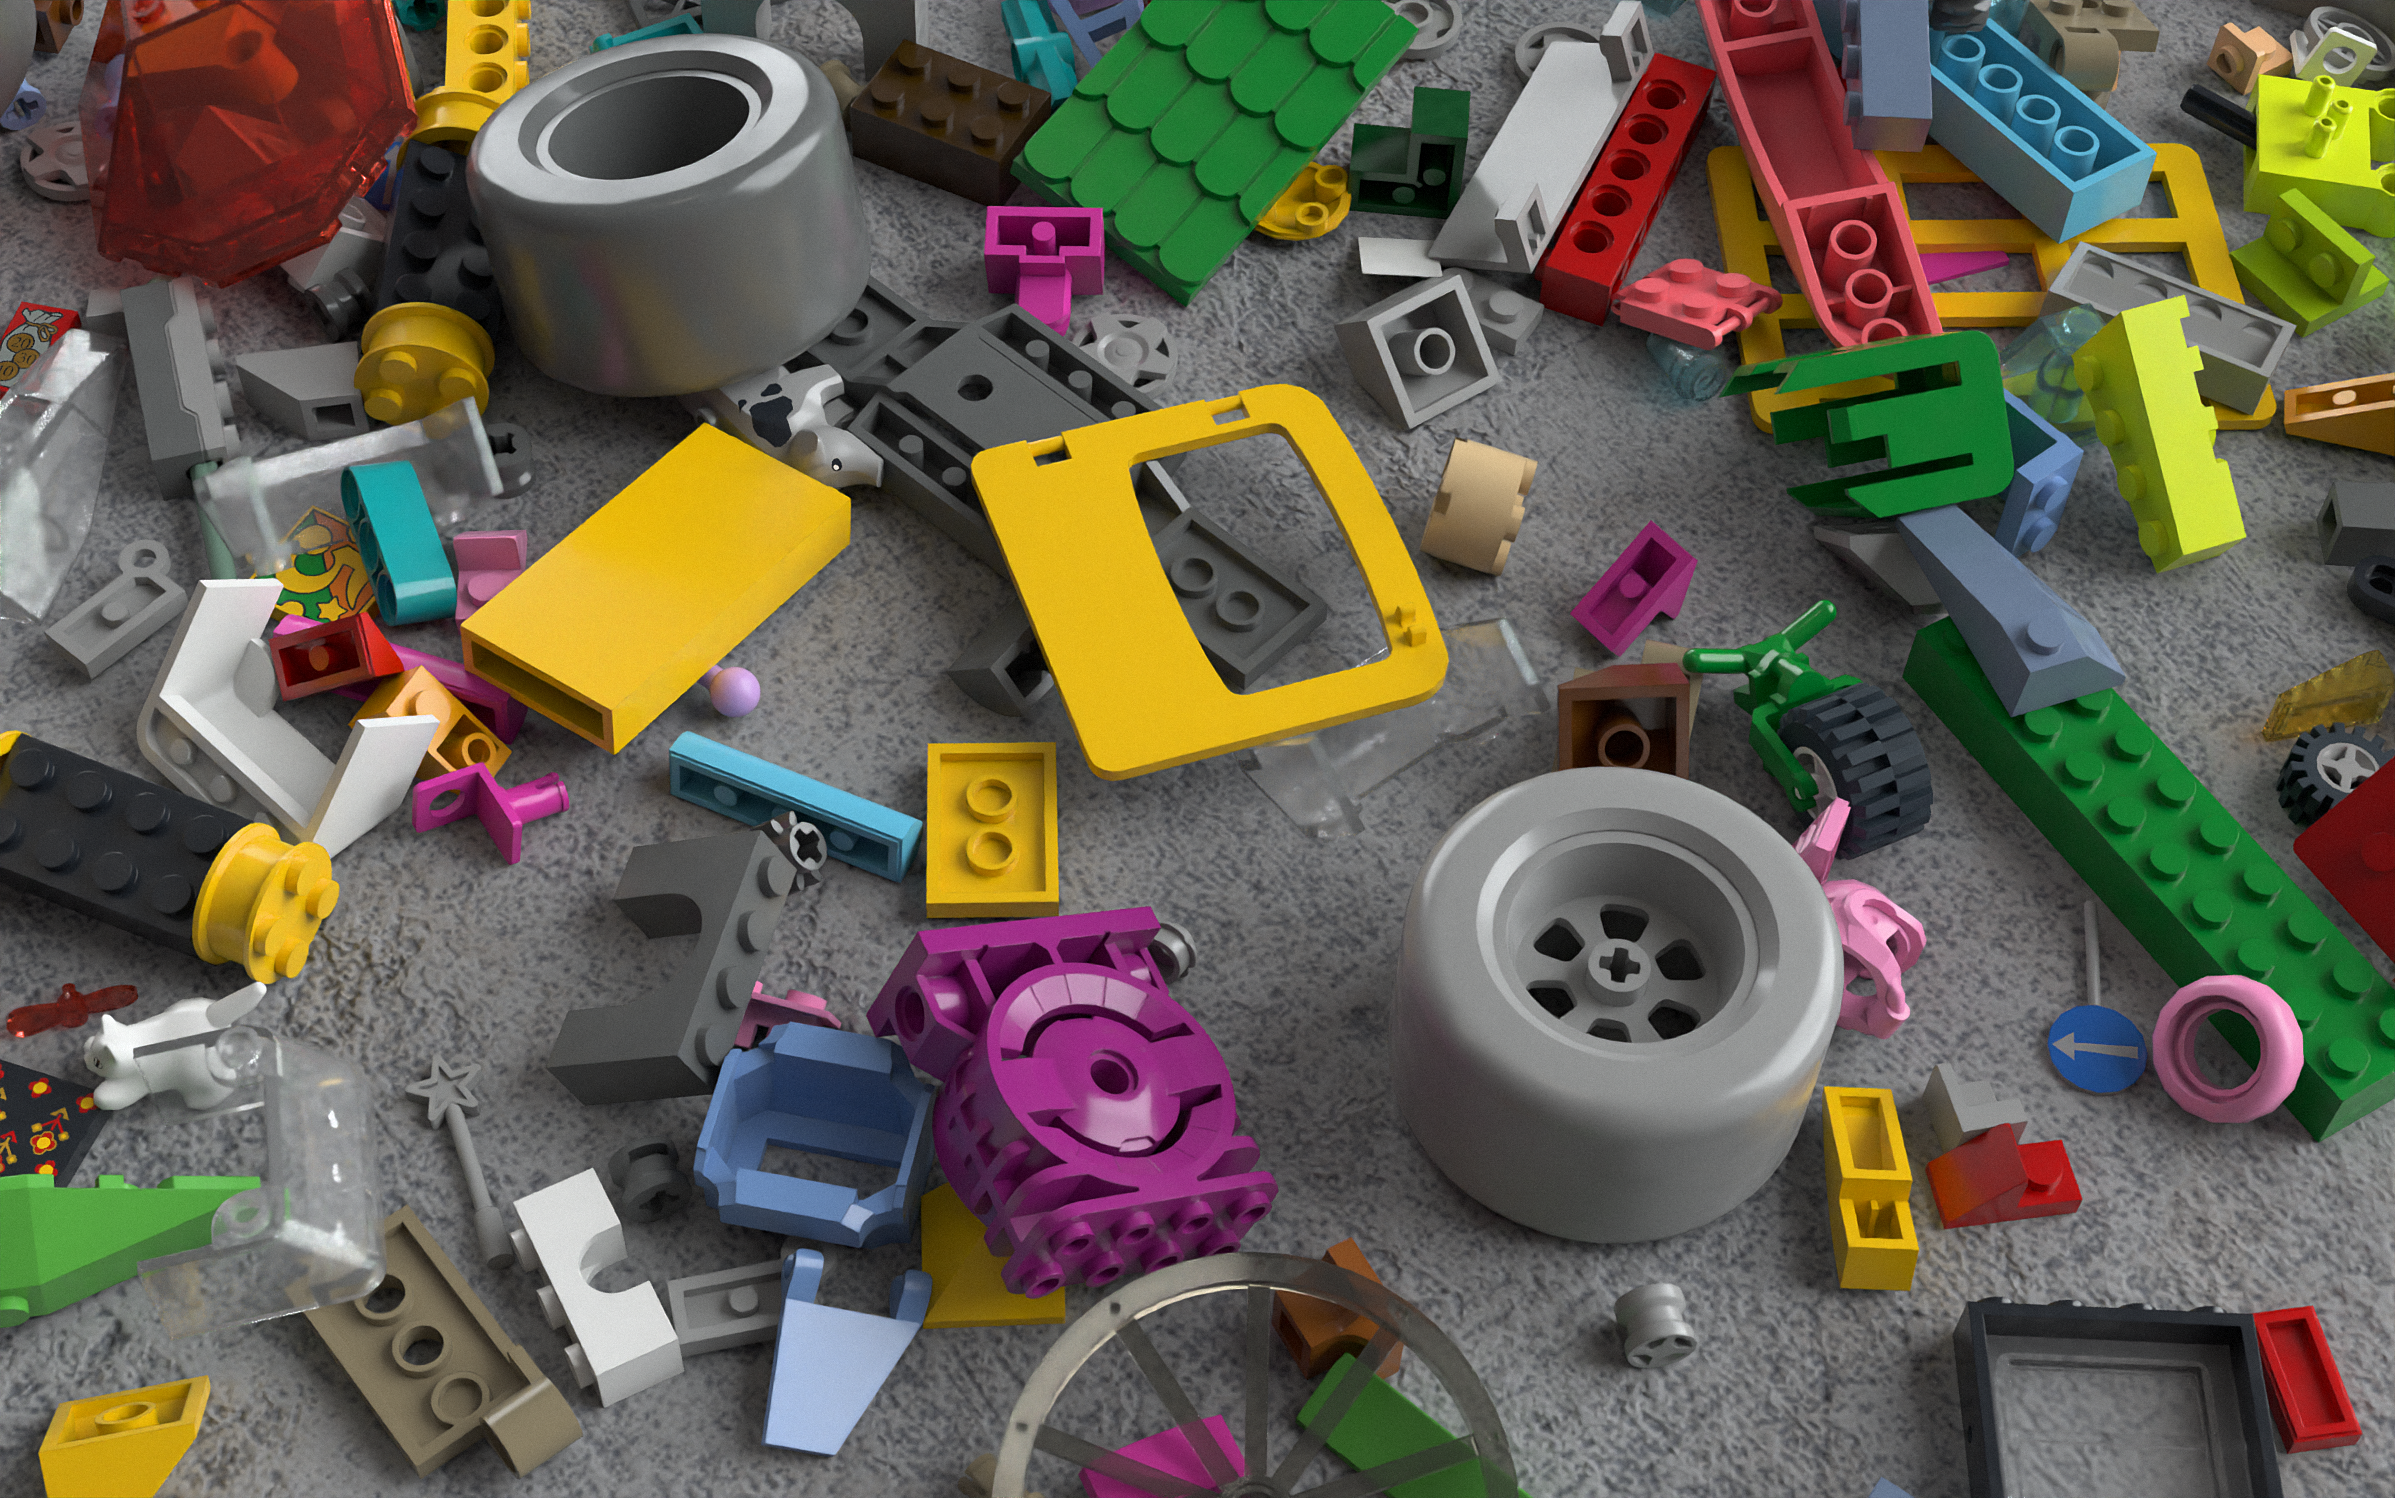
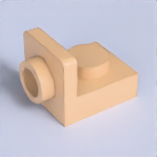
(2242, 56)

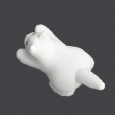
(112, 1047)

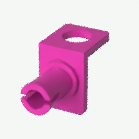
(498, 809)

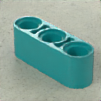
(398, 542)

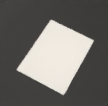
(1397, 257)

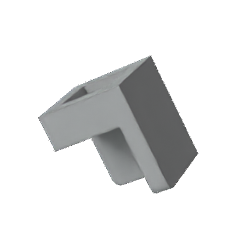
(1967, 1109)

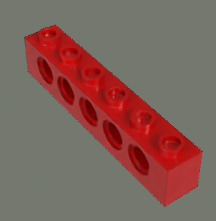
(1625, 191)

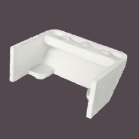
(222, 742)

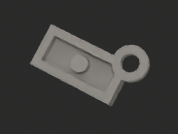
(1503, 314)
(121, 612)
(736, 1303)

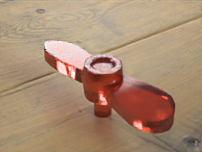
(69, 1010)

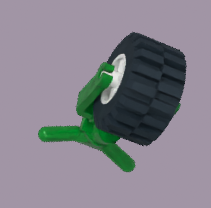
(1828, 736)

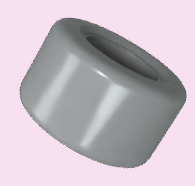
(1631, 903)

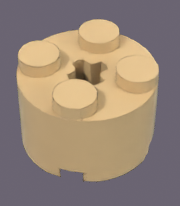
(1478, 506)

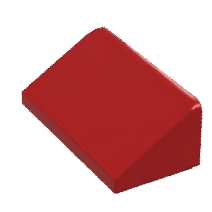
(332, 657)

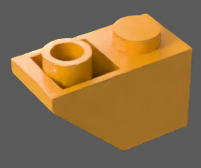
(460, 737)

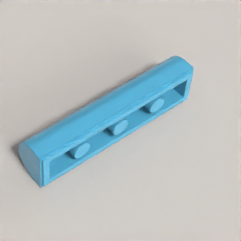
(759, 790)

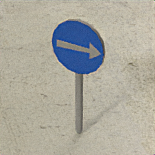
(2092, 1044)

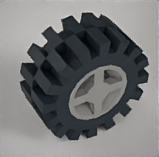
(2326, 759)

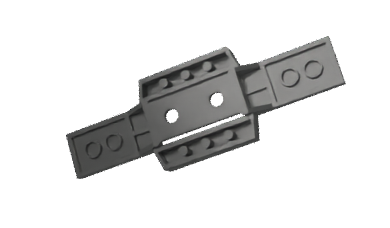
(1040, 386)

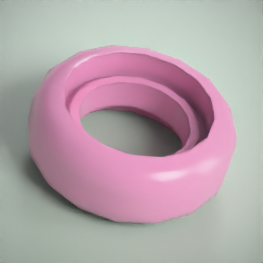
(2279, 1043)

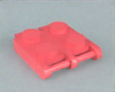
(1694, 303)

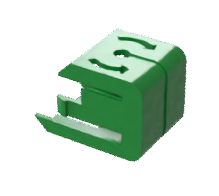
(1937, 427)

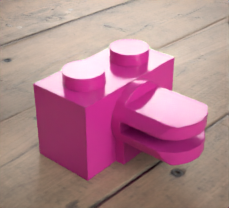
(1045, 258)

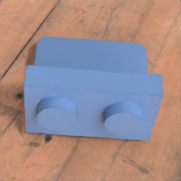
(2041, 479)

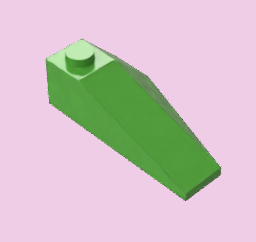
(84, 1240)

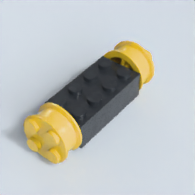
(433, 285)
(158, 861)

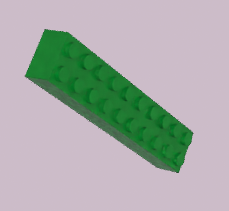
(2175, 872)

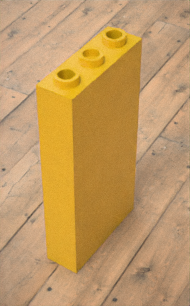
(656, 587)

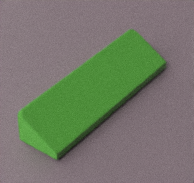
(1389, 1427)

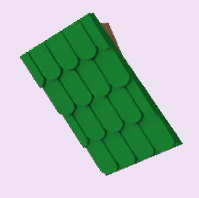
(1207, 123)

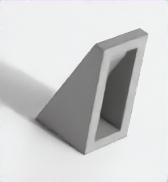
(106, 312)

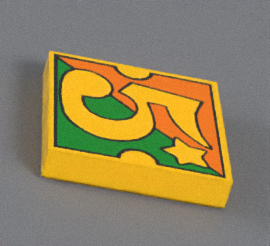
(325, 585)

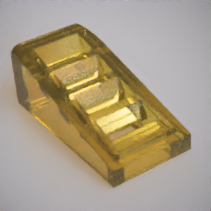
(2345, 694)

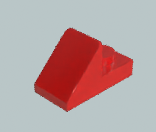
(2002, 1181)

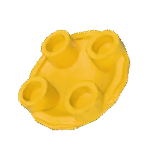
(1310, 205)

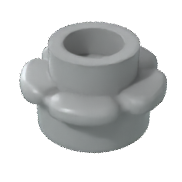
(1173, 951)

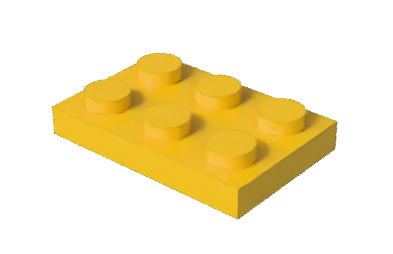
(992, 830)

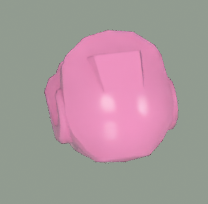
(1877, 945)

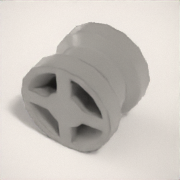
(1655, 1325)

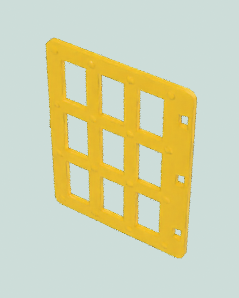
(2191, 230)

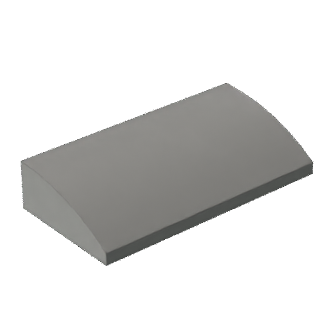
(2234, 341)

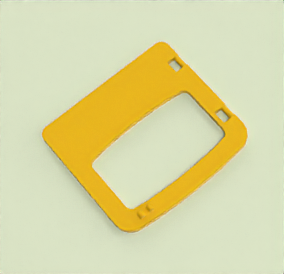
(1112, 623)

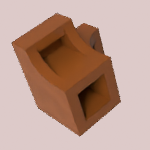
(1322, 1331)

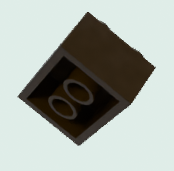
(947, 123)

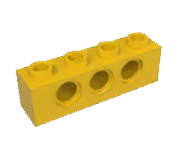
(488, 46)

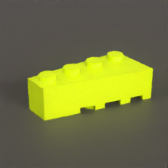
(2160, 434)

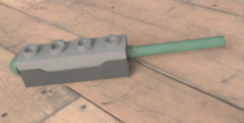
(180, 394)

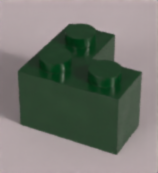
(1415, 167)

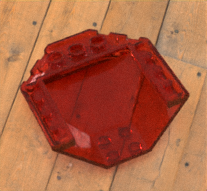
(237, 128)

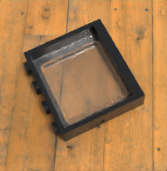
(2113, 1402)

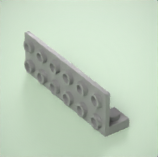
(1546, 148)

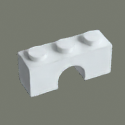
(617, 1338)

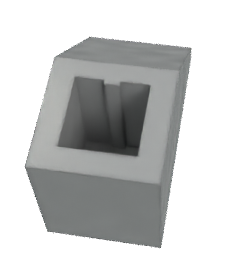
(307, 389)

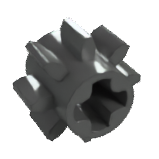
(800, 845)

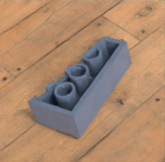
(1886, 73)

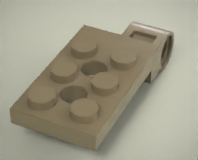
(2086, 35)
(469, 1391)

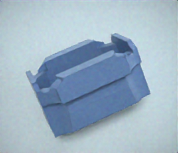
(824, 1097)

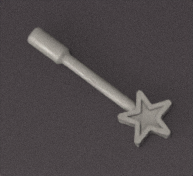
(450, 1098)

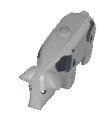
(792, 423)

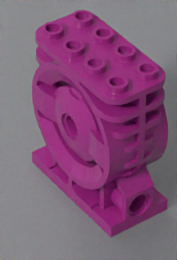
(1063, 1139)

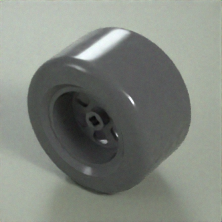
(671, 214)

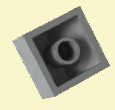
(1419, 350)

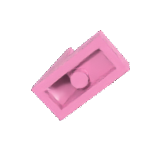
(486, 566)

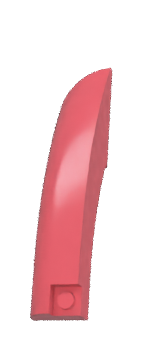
(1823, 198)

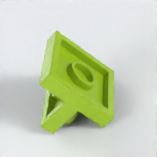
(2307, 266)

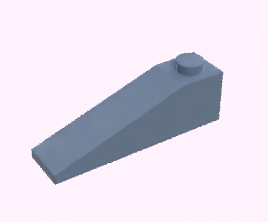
(2013, 623)

